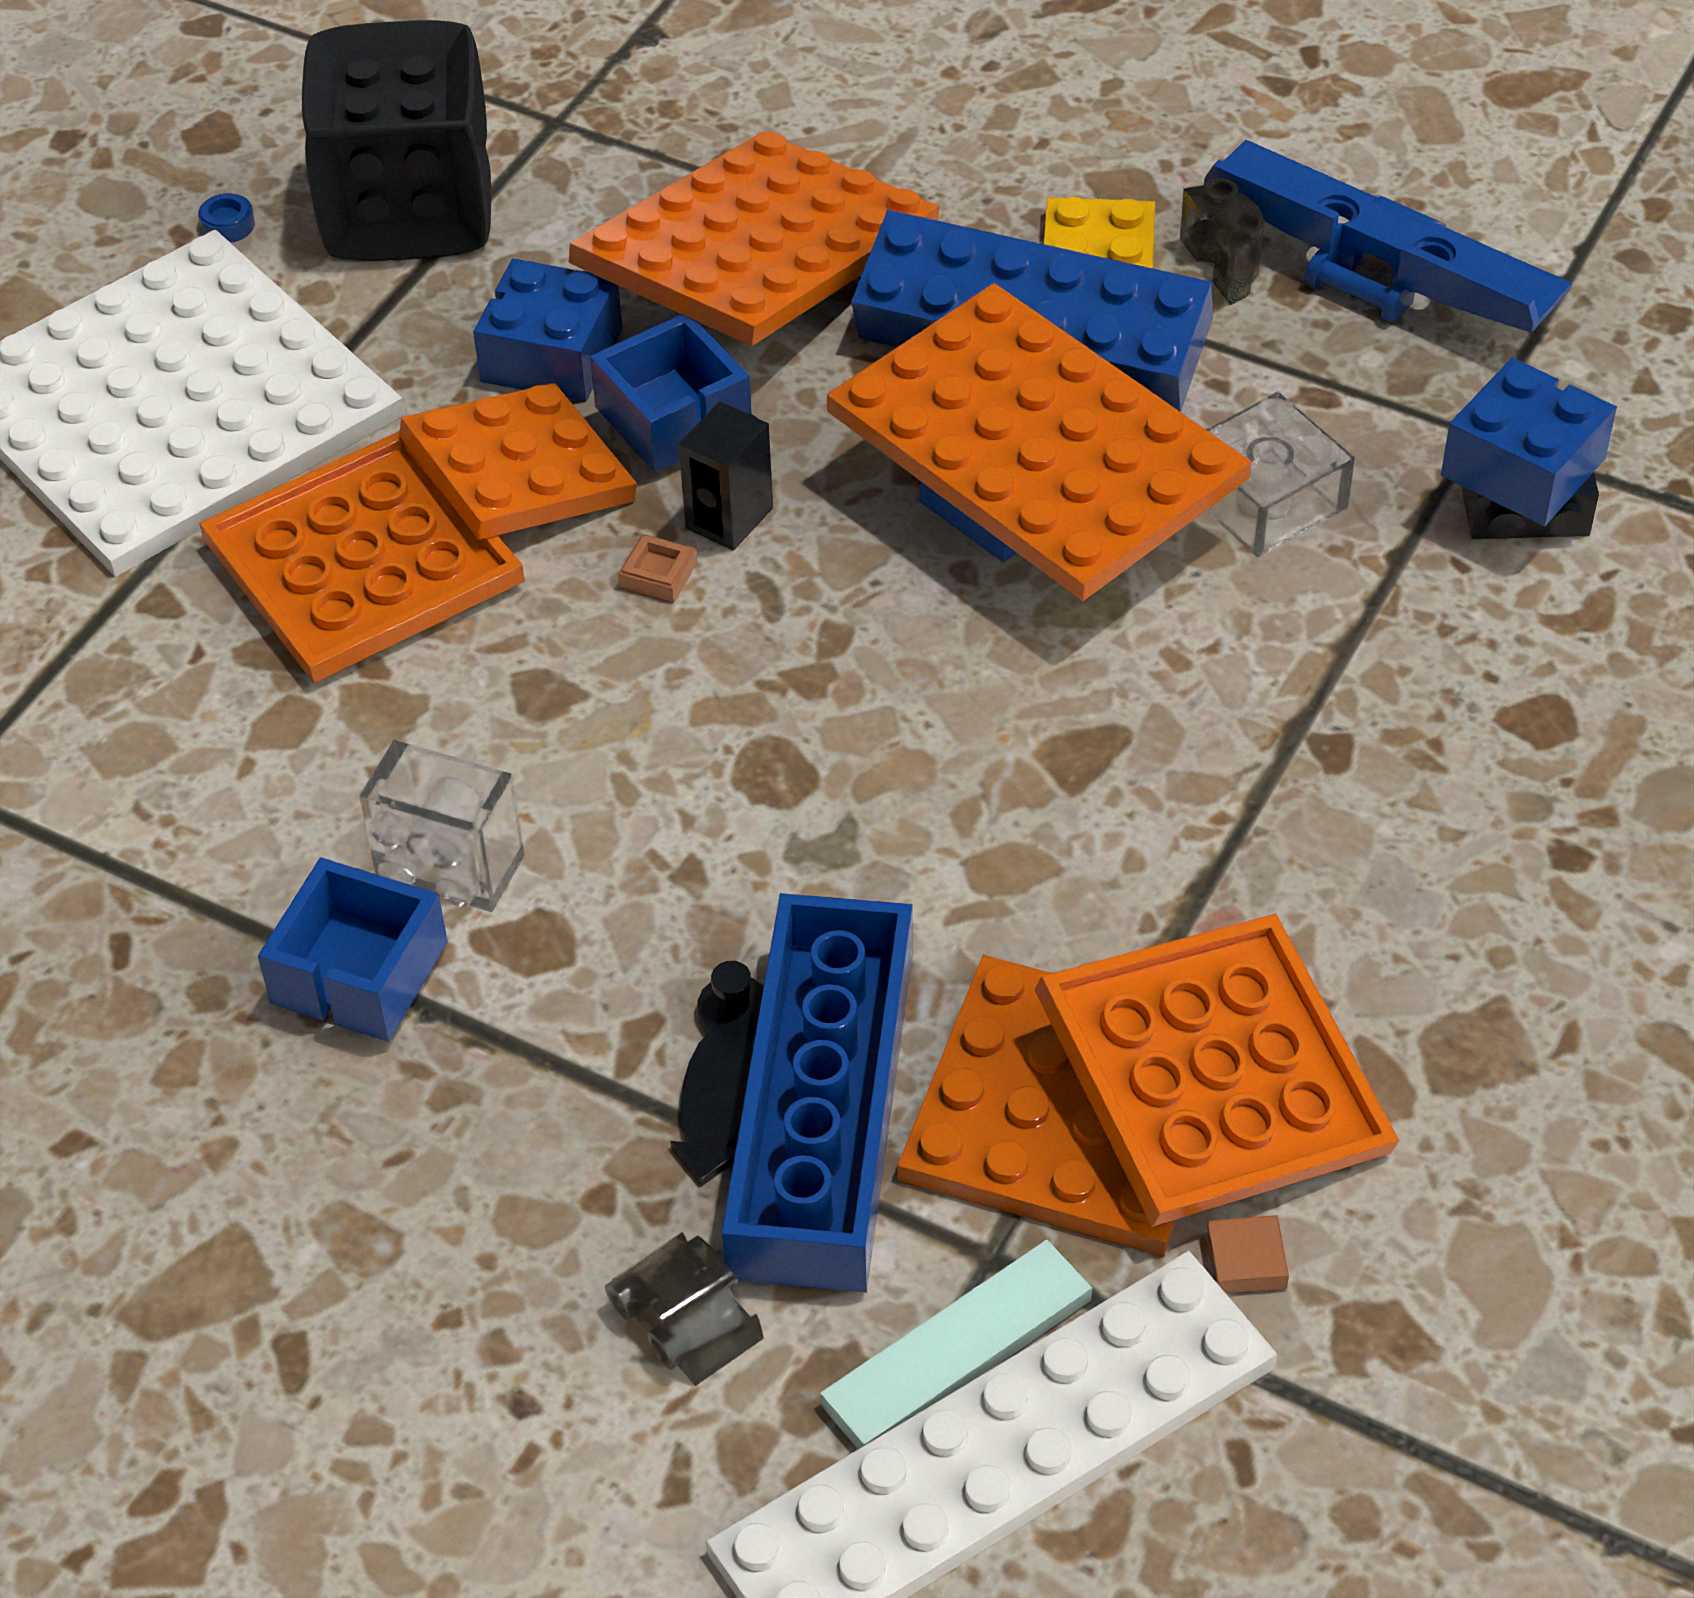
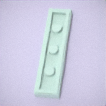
(957, 1344)

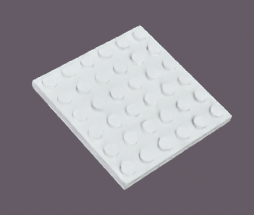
(177, 400)

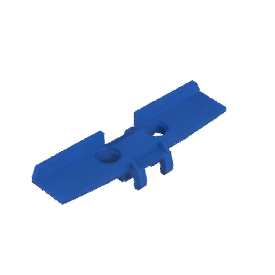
(1418, 247)

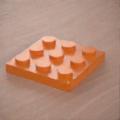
(517, 460)

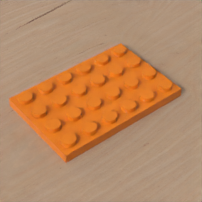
(748, 236)
(1039, 440)

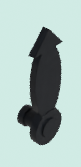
(719, 1071)

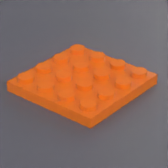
(357, 557)
(1215, 1068)
(1015, 1124)

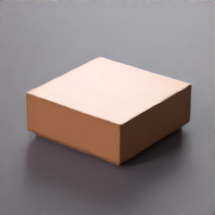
(657, 568)
(1247, 1254)

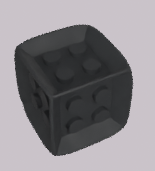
(397, 140)

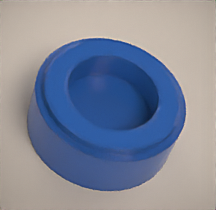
(227, 214)

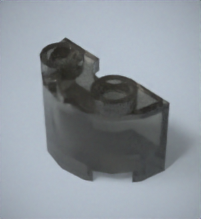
(1224, 230)
(688, 1304)

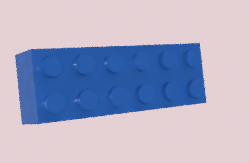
(1125, 312)
(820, 1094)

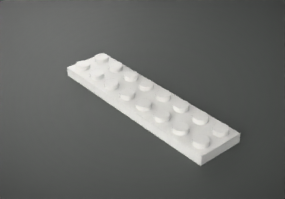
(1002, 1446)

